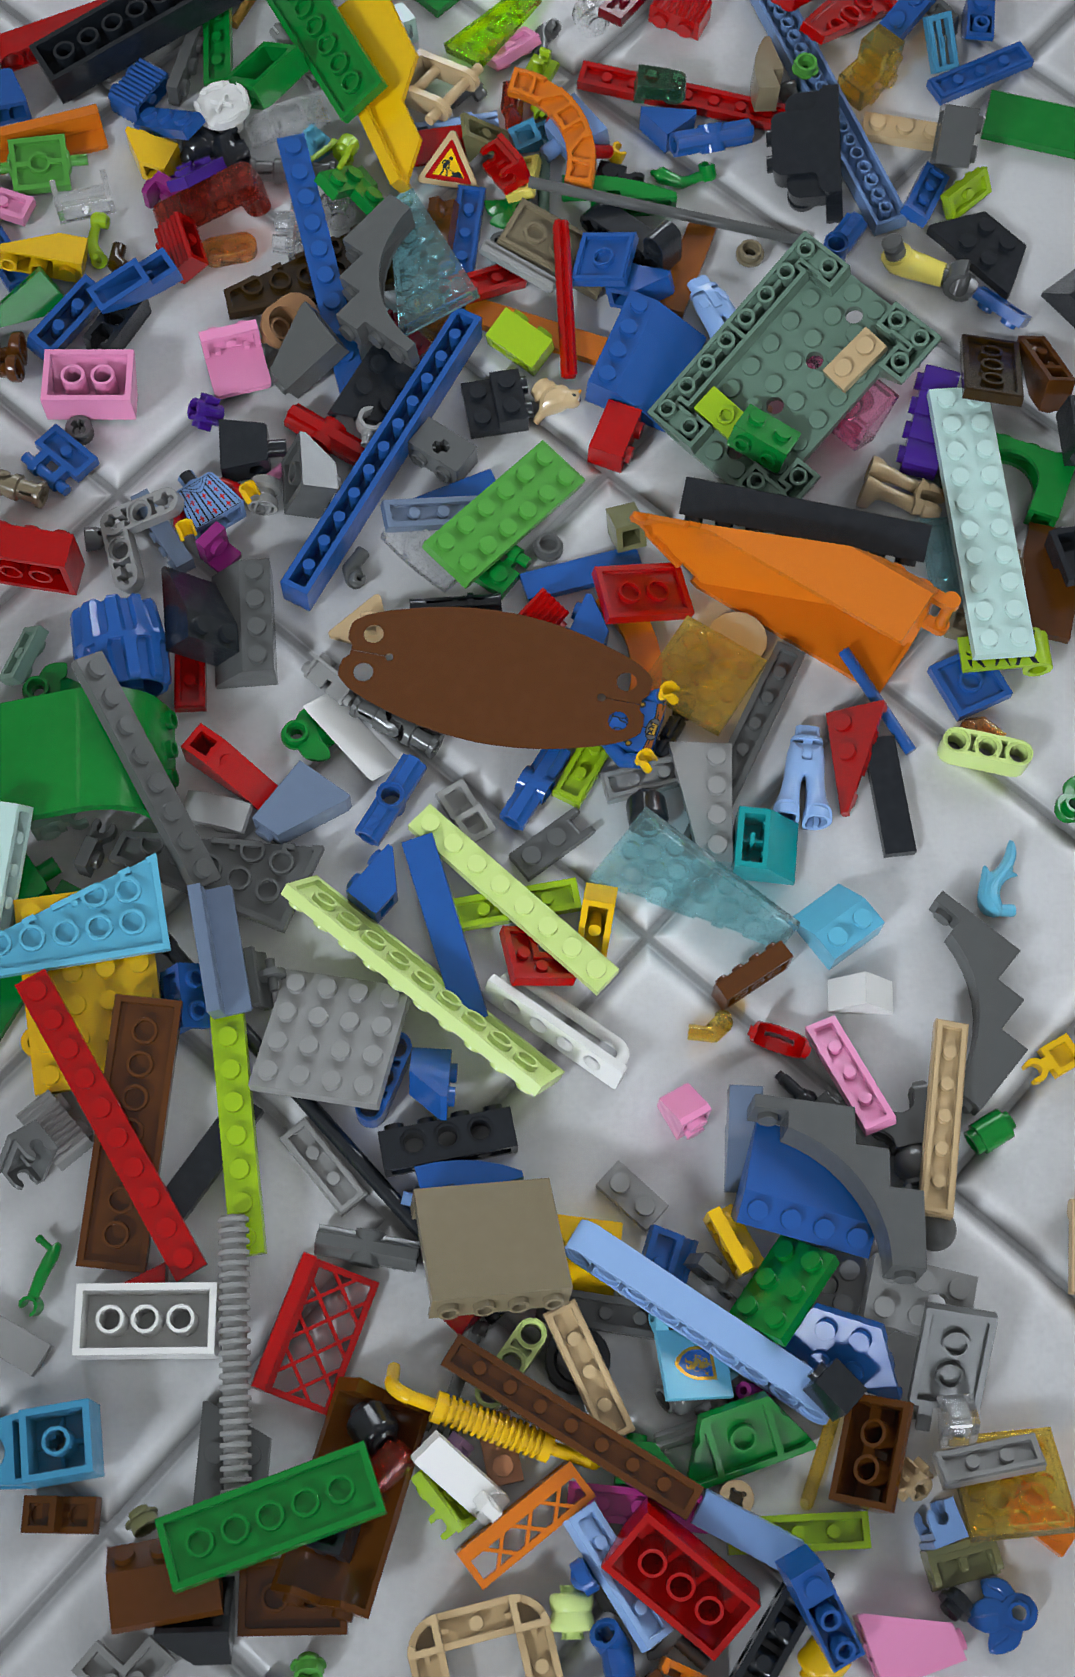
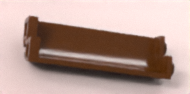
(325, 1580)

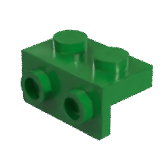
(763, 438)

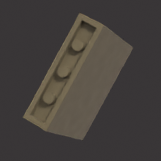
(491, 1248)

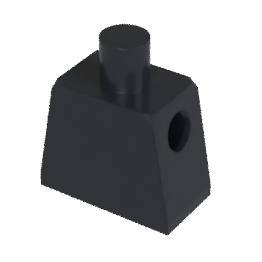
(247, 449)

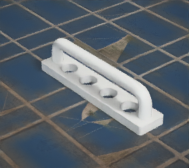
(609, 1069)

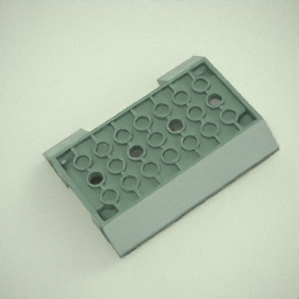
(764, 356)

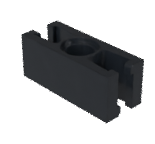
(119, 335)

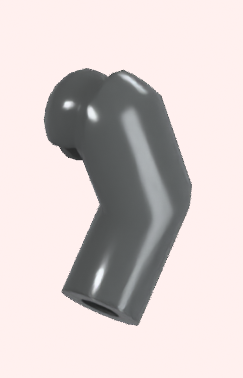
(547, 32)

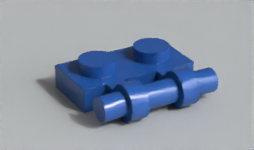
(66, 453)

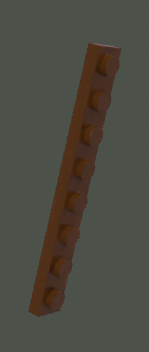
(572, 1427)

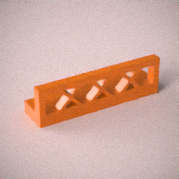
(516, 1512)

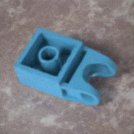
(32, 1443)

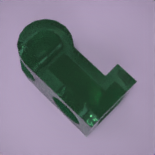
(659, 85)

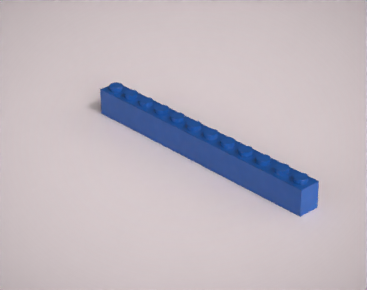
(381, 460)

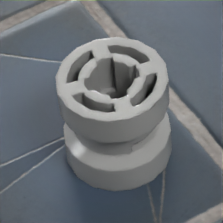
(266, 503)

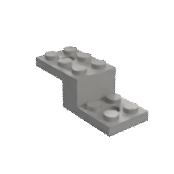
(896, 1305)

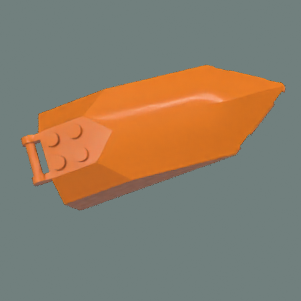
(809, 591)

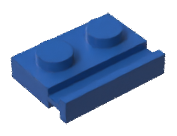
(669, 1250)

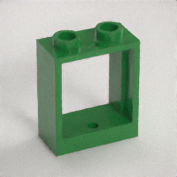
(269, 72)

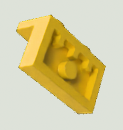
(733, 1241)

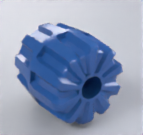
(129, 637)

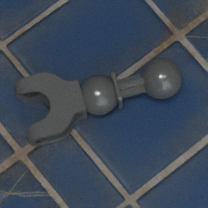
(906, 1143)

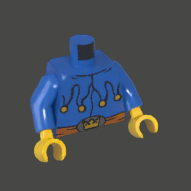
(639, 750)

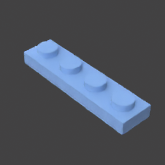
(594, 1539)

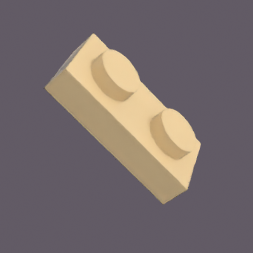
(855, 360)

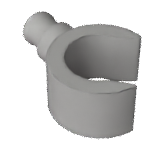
(366, 431)

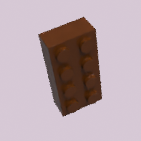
(751, 975)

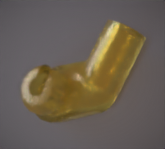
(714, 1030)

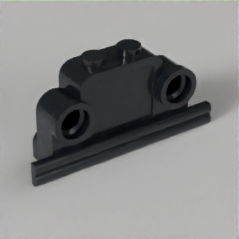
(809, 151)

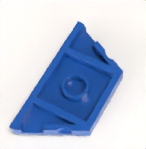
(854, 1340)

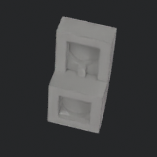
(465, 811)
(218, 812)

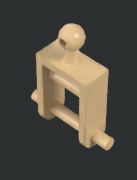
(436, 67)

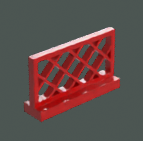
(286, 1323)

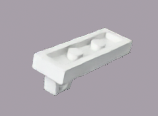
(461, 1478)

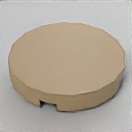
(743, 630)

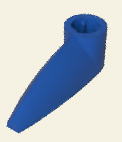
(613, 1647)

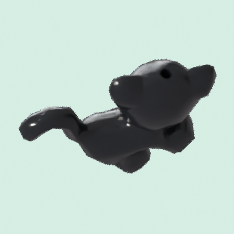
(214, 143)

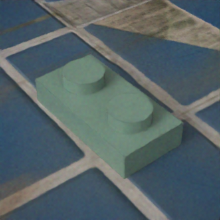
(20, 662)

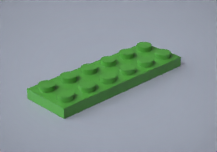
(503, 514)

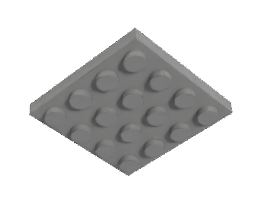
(330, 1040)

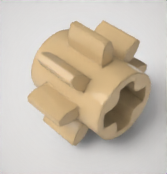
(915, 1480)

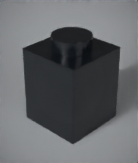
(834, 1388)

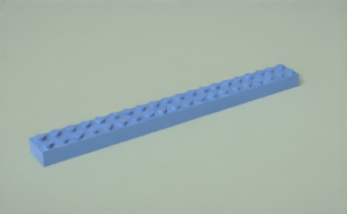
(859, 162)

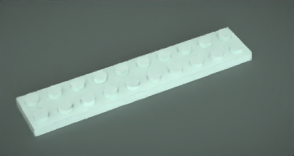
(981, 527)

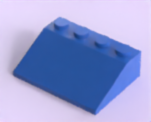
(642, 355)
(798, 1197)

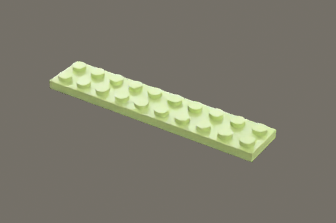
(422, 983)

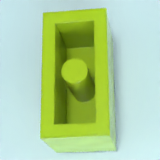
(520, 340)

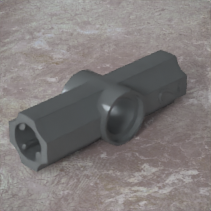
(367, 1248)

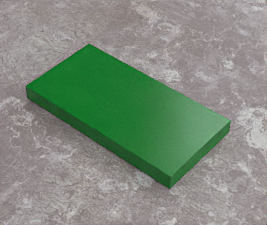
(1030, 124)

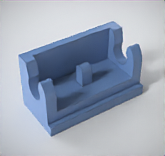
(944, 1525)

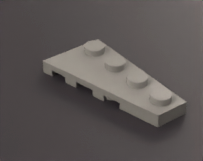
(706, 790)

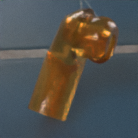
(982, 724)

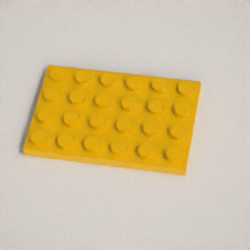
(89, 997)

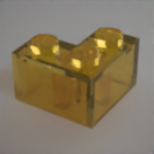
(873, 69)

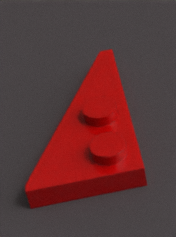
(851, 741)

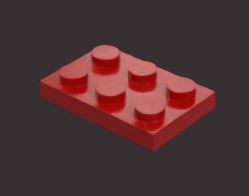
(642, 593)

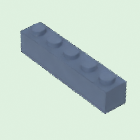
(168, 540)

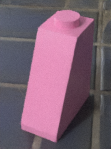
(909, 1645)

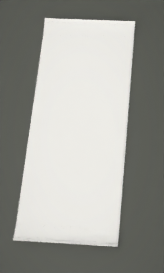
(351, 737)

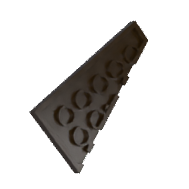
(257, 293)

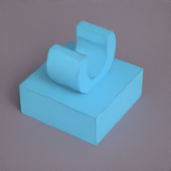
(316, 140)

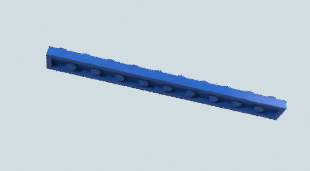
(317, 245)

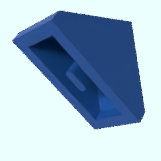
(660, 122)

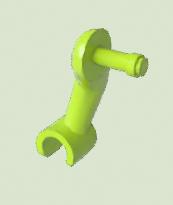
(98, 221)

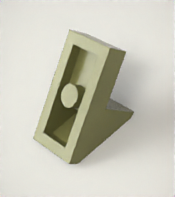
(477, 134)

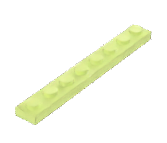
(516, 901)

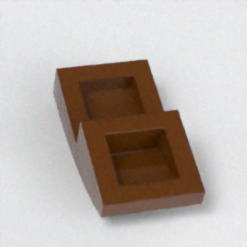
(61, 1514)

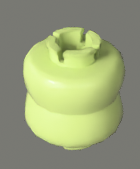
(571, 1612)

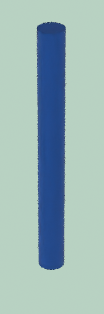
(873, 695)

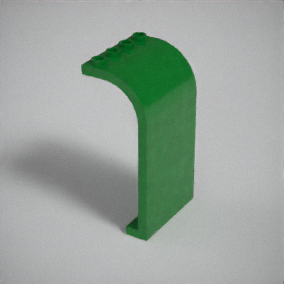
(63, 759)

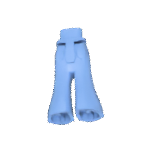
(710, 303)
(805, 763)

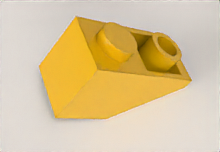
(153, 153)

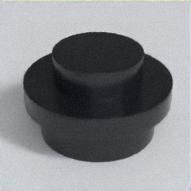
(955, 1604)

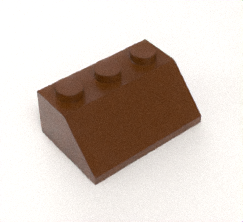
(872, 1454)
(142, 1592)

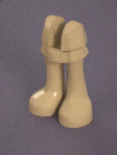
(922, 502)

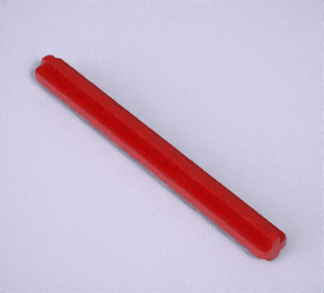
(565, 302)

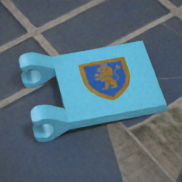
(688, 1369)

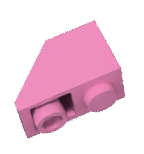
(684, 1111)

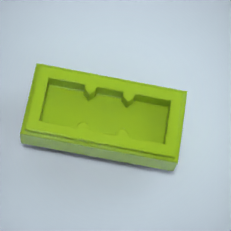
(719, 411)

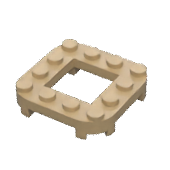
(481, 1623)

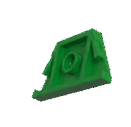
(743, 1440)

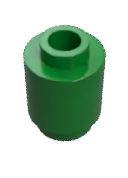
(990, 1131)

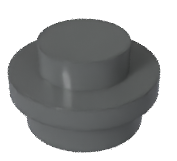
(548, 547)

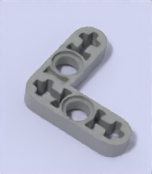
(125, 533)

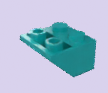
(764, 846)

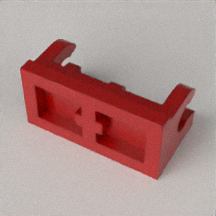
(507, 165)

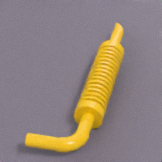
(483, 1422)

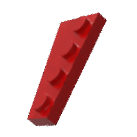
(840, 17)

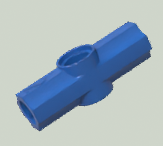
(711, 137)
(846, 234)
(533, 787)
(382, 815)

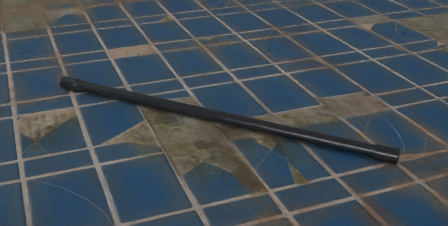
(336, 1135)

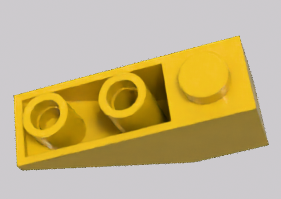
(58, 254)

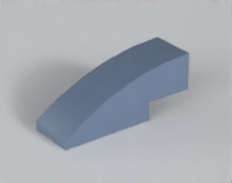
(737, 1133)

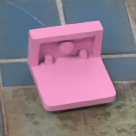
(235, 359)

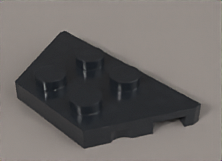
(988, 245)
(374, 384)

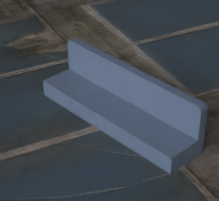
(219, 951)

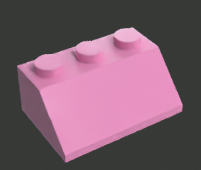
(89, 384)

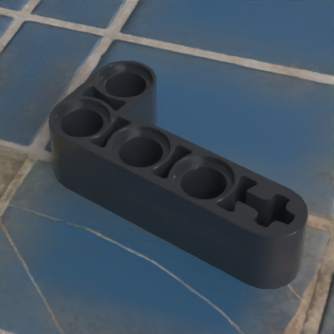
(654, 248)

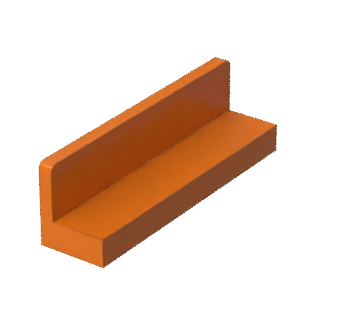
(80, 126)

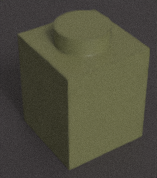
(621, 530)

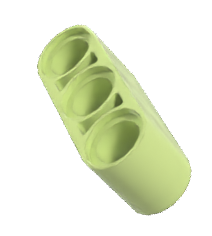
(999, 747)
(523, 1351)

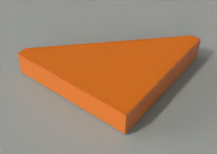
(676, 1669)

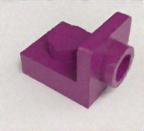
(156, 189)
(215, 548)

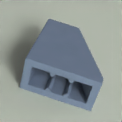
(299, 805)

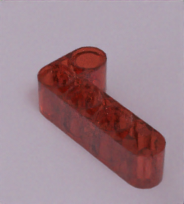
(218, 195)

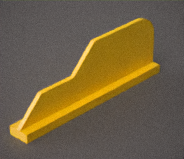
(387, 116)

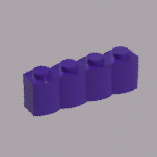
(919, 453)

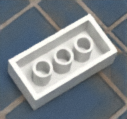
(146, 1321)

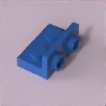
(184, 984)

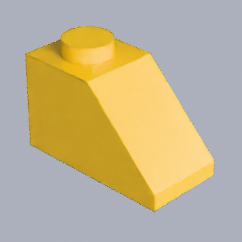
(597, 915)

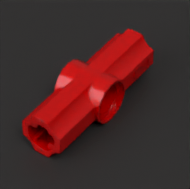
(326, 432)

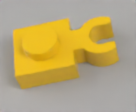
(1055, 1057)

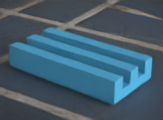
(931, 43)

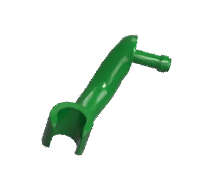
(666, 177)
(41, 1275)

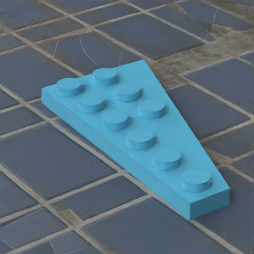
(95, 925)

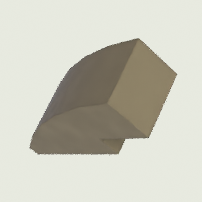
(766, 77)

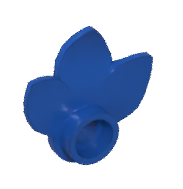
(995, 1615)

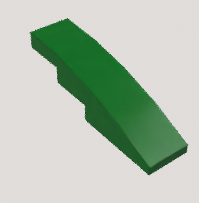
(632, 189)

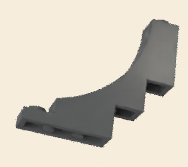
(982, 959)
(829, 1137)

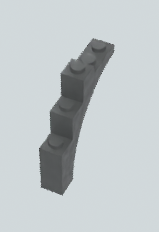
(370, 251)

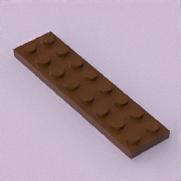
(141, 1076)

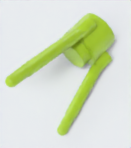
(343, 150)

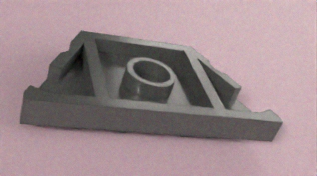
(208, 1462)

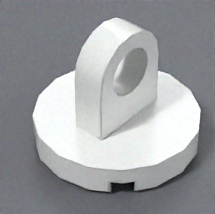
(223, 105)

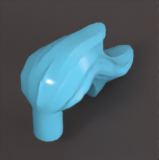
(990, 885)

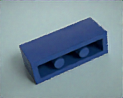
(64, 320)

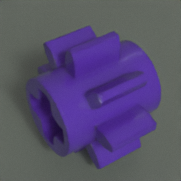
(205, 412)

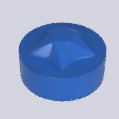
(582, 1577)

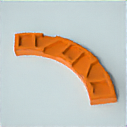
(567, 117)
(640, 643)

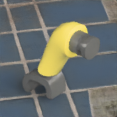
(920, 267)

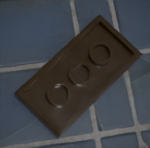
(991, 370)

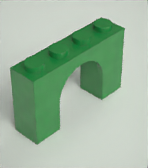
(1046, 476)

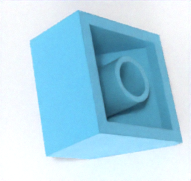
(838, 924)

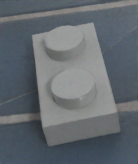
(631, 1196)

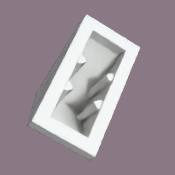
(860, 994)

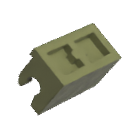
(961, 1563)

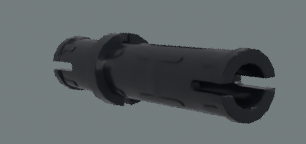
(486, 601)

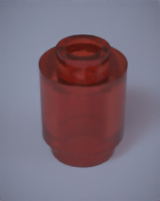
(391, 1464)

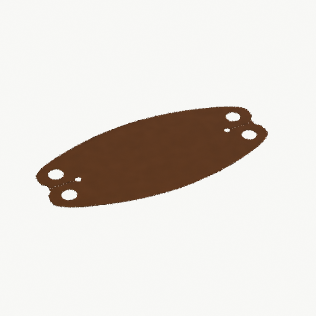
(495, 678)

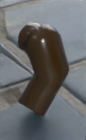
(116, 256)

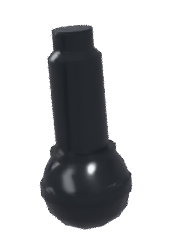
(794, 1088)

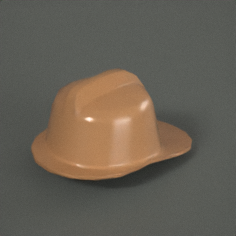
(279, 317)

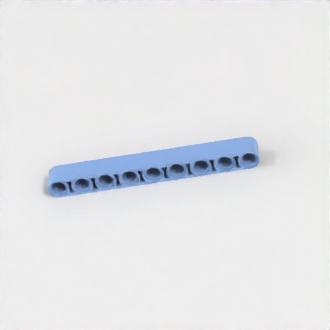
(693, 1316)

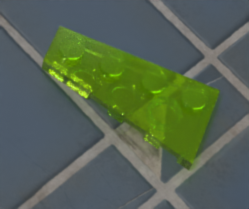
(490, 31)

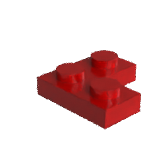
(527, 964)

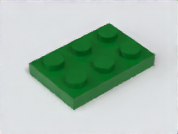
(784, 1288)

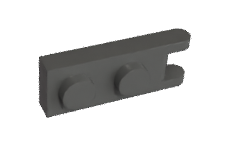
(549, 845)

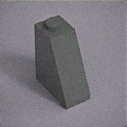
(306, 352)

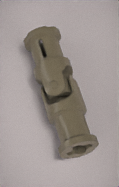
(18, 487)

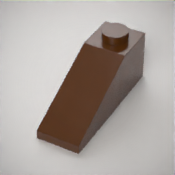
(1045, 373)

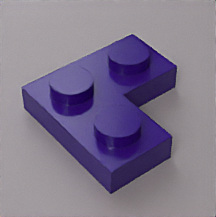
(190, 174)

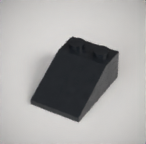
(197, 619)

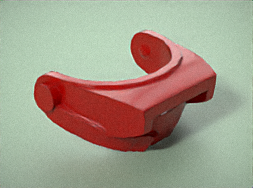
(798, 1050)

